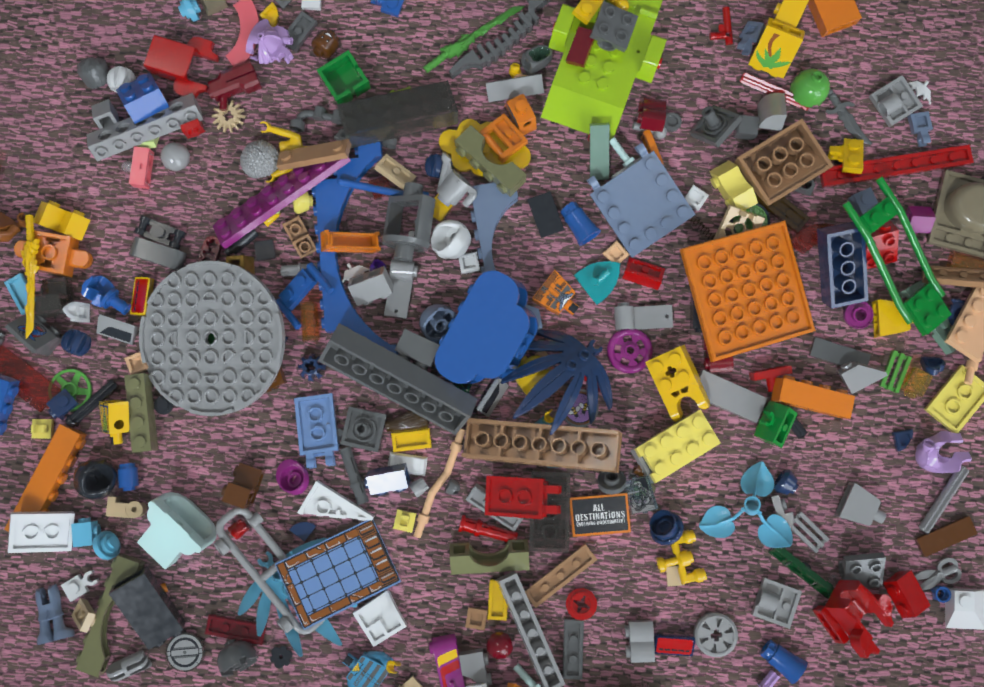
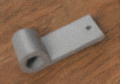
(402, 276)
(642, 317)

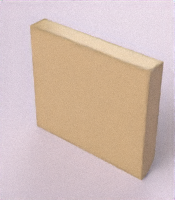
(673, 577)

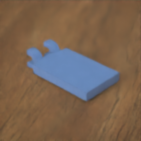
(314, 435)

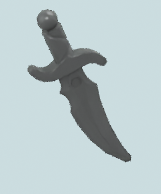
(847, 118)

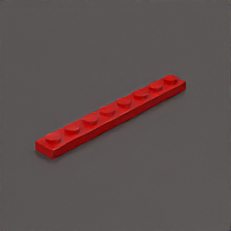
(900, 165)

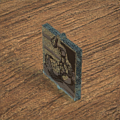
(640, 495)

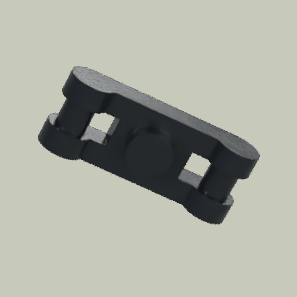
(160, 232)

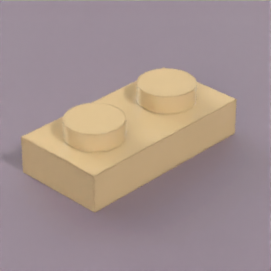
(394, 171)
(84, 615)

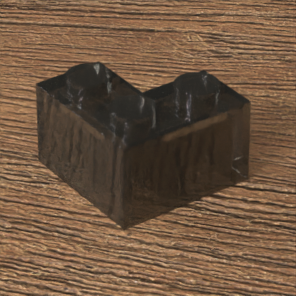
(55, 295)

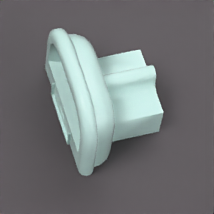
(176, 529)

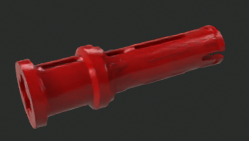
(478, 528)

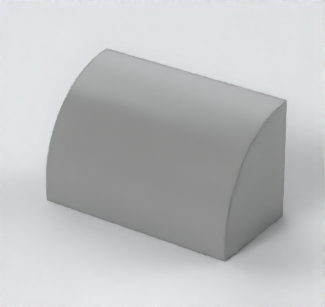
(772, 111)

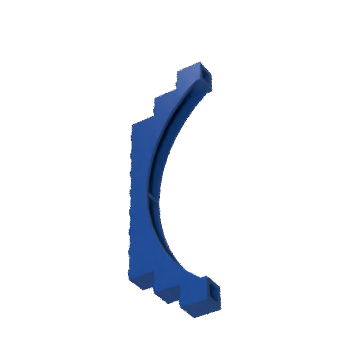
(329, 209)

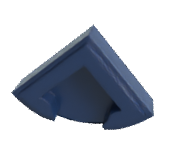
(902, 439)
(303, 529)

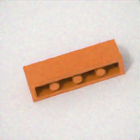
(813, 398)

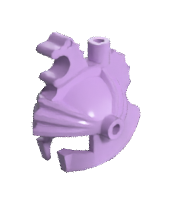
(271, 43)

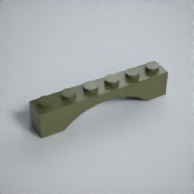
(96, 652)

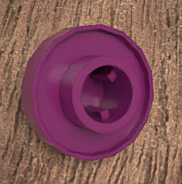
(858, 315)

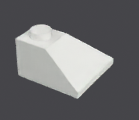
(965, 609)

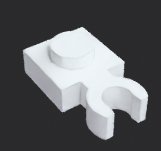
(77, 585)

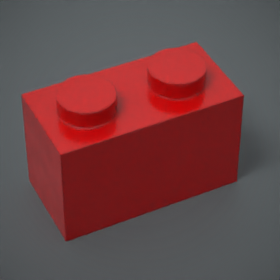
(906, 594)

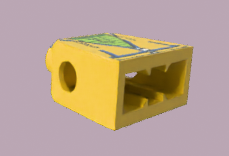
(111, 412)

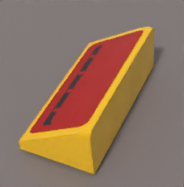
(141, 292)

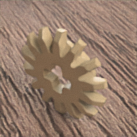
(232, 122)

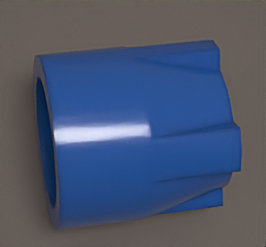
(945, 594)

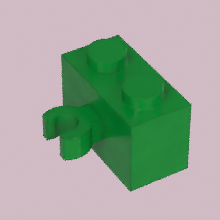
(775, 424)

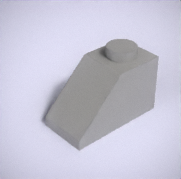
(859, 375)

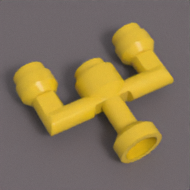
(683, 559)

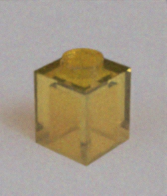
(915, 383)

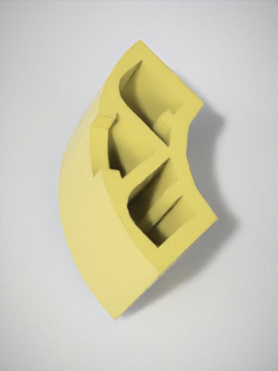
(733, 186)

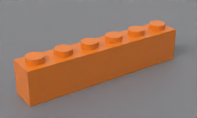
(51, 470)

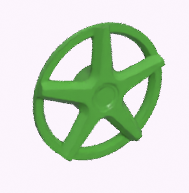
(72, 387)

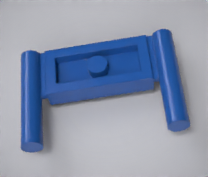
(298, 289)

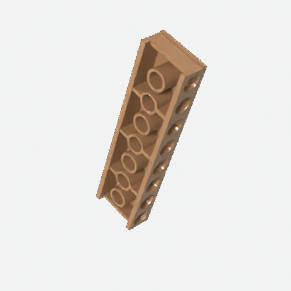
(533, 445)

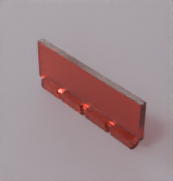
(32, 383)

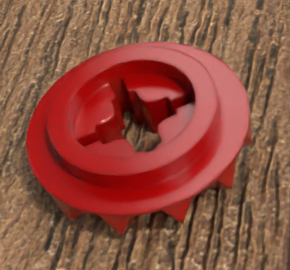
(572, 607)

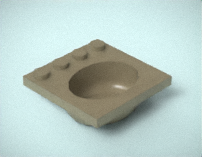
(959, 214)

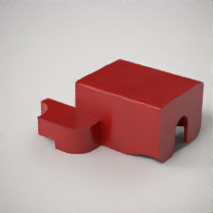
(172, 61)
(848, 606)

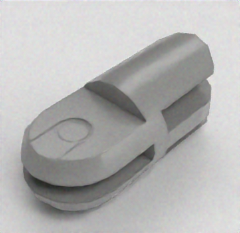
(128, 666)

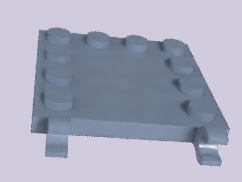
(641, 202)

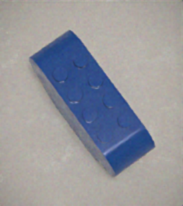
(488, 332)

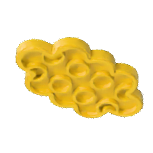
(447, 145)

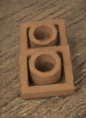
(299, 236)

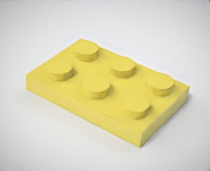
(956, 401)

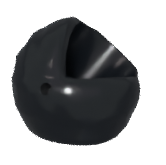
(95, 479)

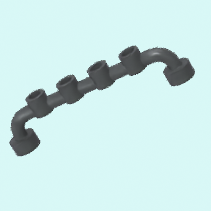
(319, 114)

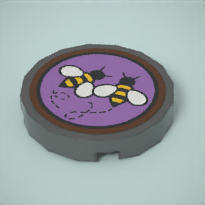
(578, 414)

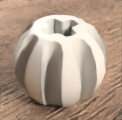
(119, 76)

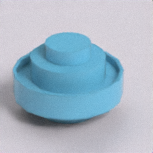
(190, 9)
(106, 545)

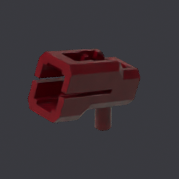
(232, 82)

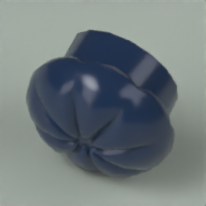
(666, 527)

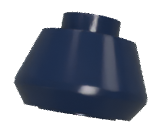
(786, 483)

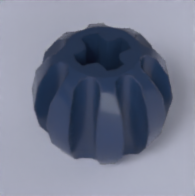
(433, 165)
(76, 342)
(311, 373)

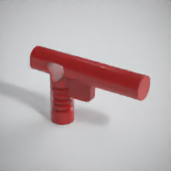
(724, 28)

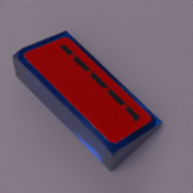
(674, 644)

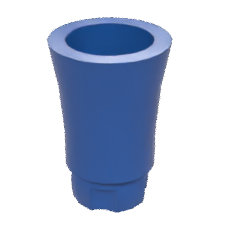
(579, 223)
(784, 661)

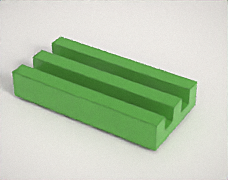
(901, 356)

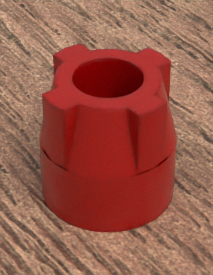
(238, 529)

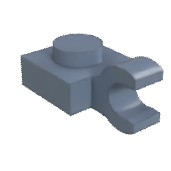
(750, 34)
(921, 124)

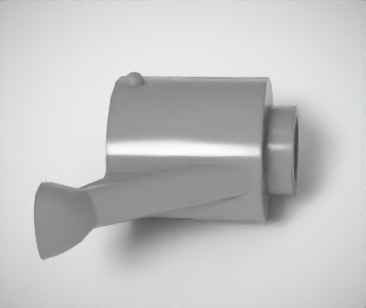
(453, 185)

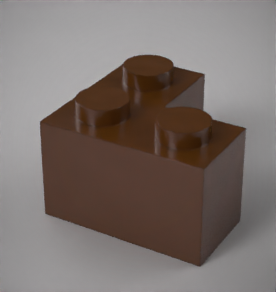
(244, 487)

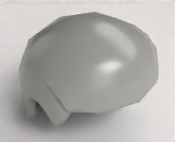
(175, 156)

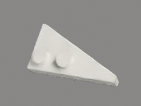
(327, 502)

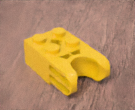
(682, 384)

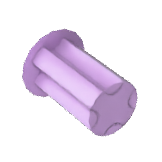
(769, 680)

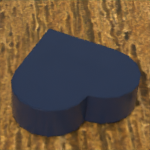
(932, 365)

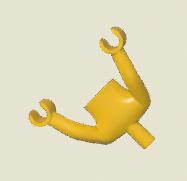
(293, 143)

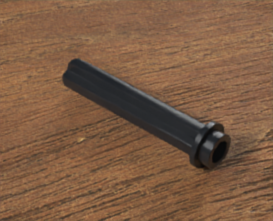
(92, 403)

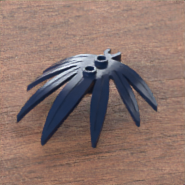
(575, 363)

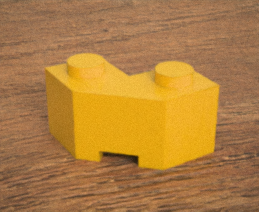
(65, 222)

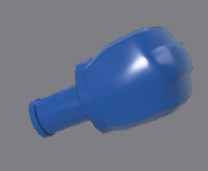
(104, 294)

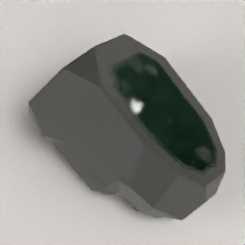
(536, 58)

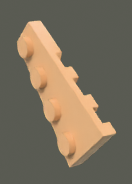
(968, 328)

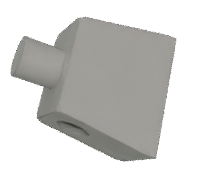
(859, 506)

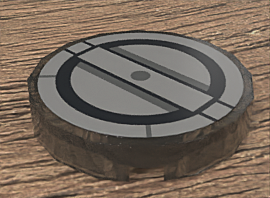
(185, 651)

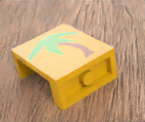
(776, 48)

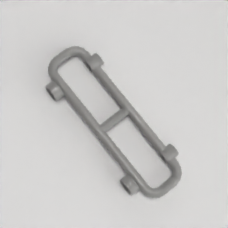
(225, 544)

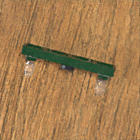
(804, 571)

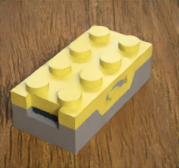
(675, 446)

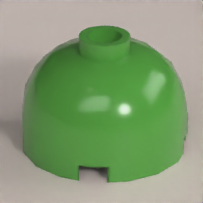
(810, 87)

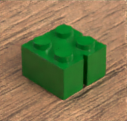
(344, 78)

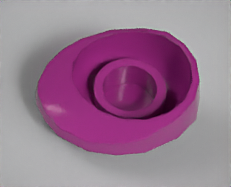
(285, 474)

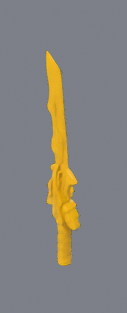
(30, 263)

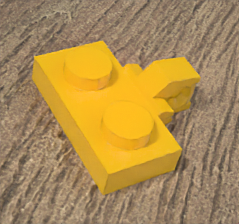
(849, 154)

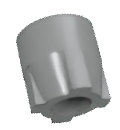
(418, 487)

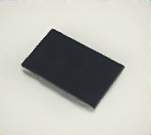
(545, 214)

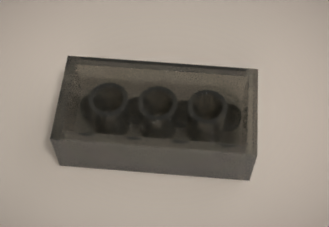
(553, 531)

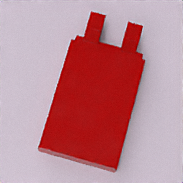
(519, 497)

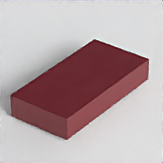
(580, 47)

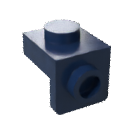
(61, 404)

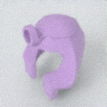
(928, 455)

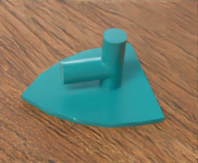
(599, 279)

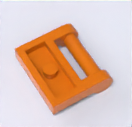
(507, 133)

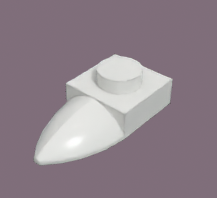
(77, 312)

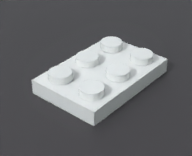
(40, 531)

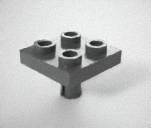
(715, 125)
(363, 429)

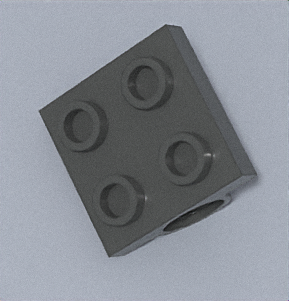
(613, 27)
(865, 568)

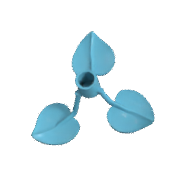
(772, 533)

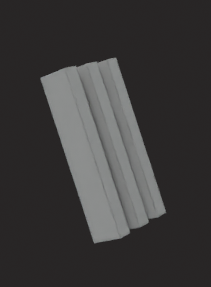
(815, 549)

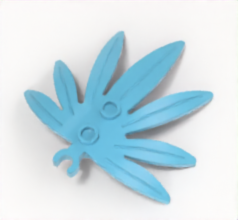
(278, 587)

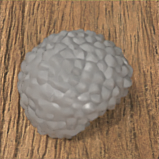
(259, 159)

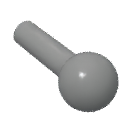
(658, 135)

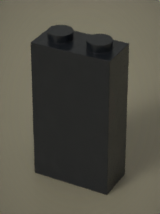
(147, 608)

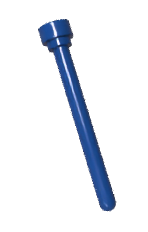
(371, 188)

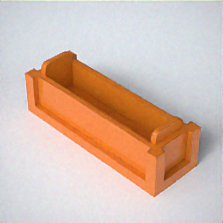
(349, 242)

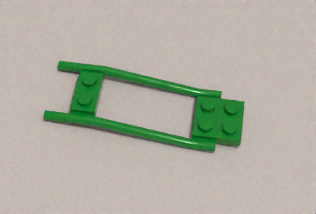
(923, 307)

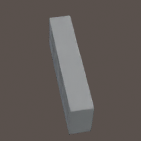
(732, 397)

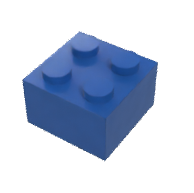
(142, 97)

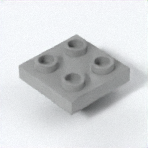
(895, 101)
(776, 602)

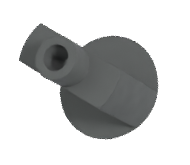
(406, 245)

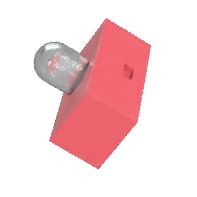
(140, 167)

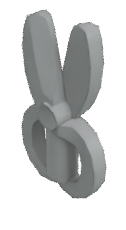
(934, 577)

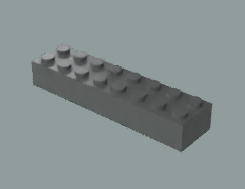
(398, 379)

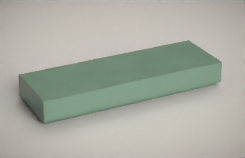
(599, 150)

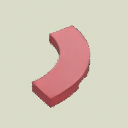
(248, 19)

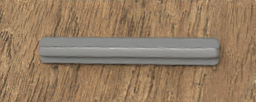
(943, 500)

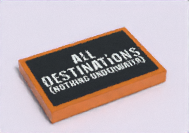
(599, 514)

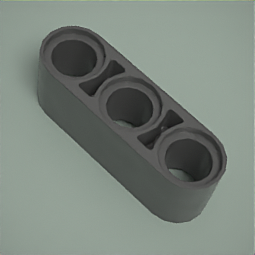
(157, 253)

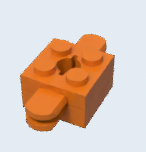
(57, 254)

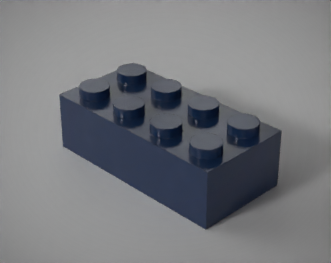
(842, 265)

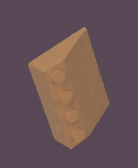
(783, 162)

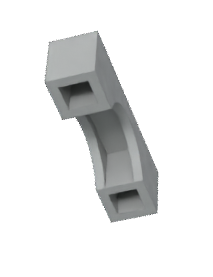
(474, 665)

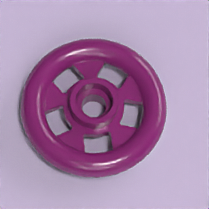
(615, 358)

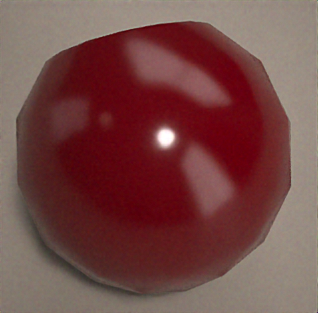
(499, 645)

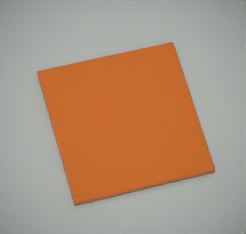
(747, 290)

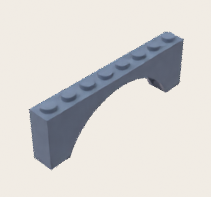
(488, 210)

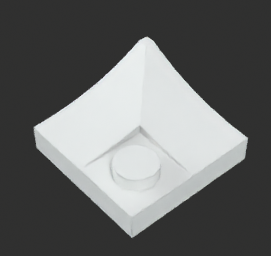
(380, 618)

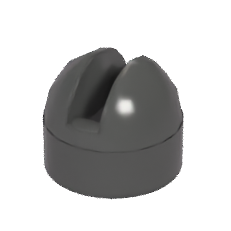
(452, 487)

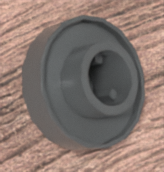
(611, 482)

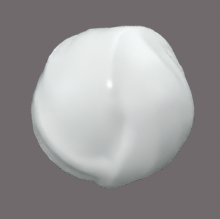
(450, 239)

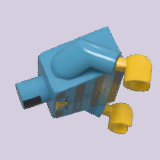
(369, 668)

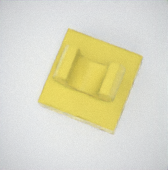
(42, 428)
(404, 520)

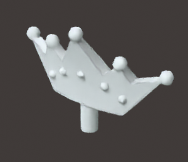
(921, 89)
(352, 272)

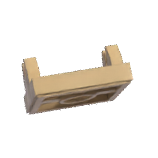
(733, 211)

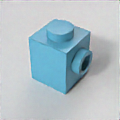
(84, 532)

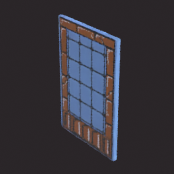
(337, 573)

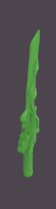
(464, 42)

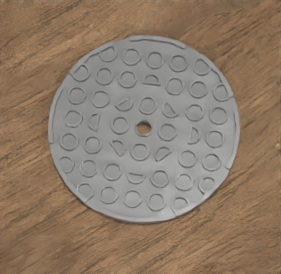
(247, 345)

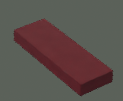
(233, 629)

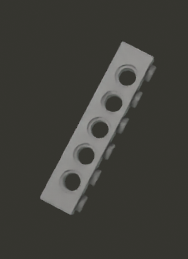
(127, 134)
(530, 630)

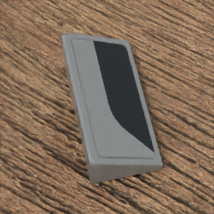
(116, 329)
(492, 397)

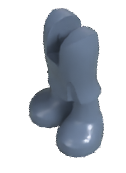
(51, 611)

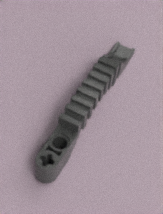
(526, 24)

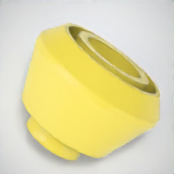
(302, 203)

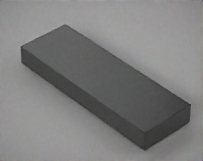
(836, 353)
(573, 649)

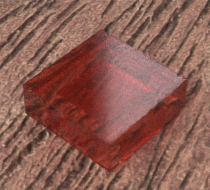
(381, 181)

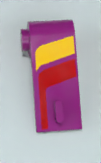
(447, 660)

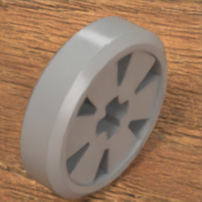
(725, 641)

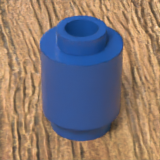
(128, 476)

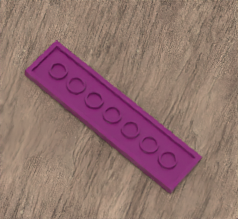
(272, 200)

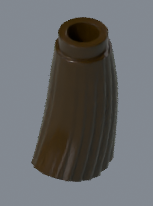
(406, 422)

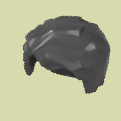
(93, 72)

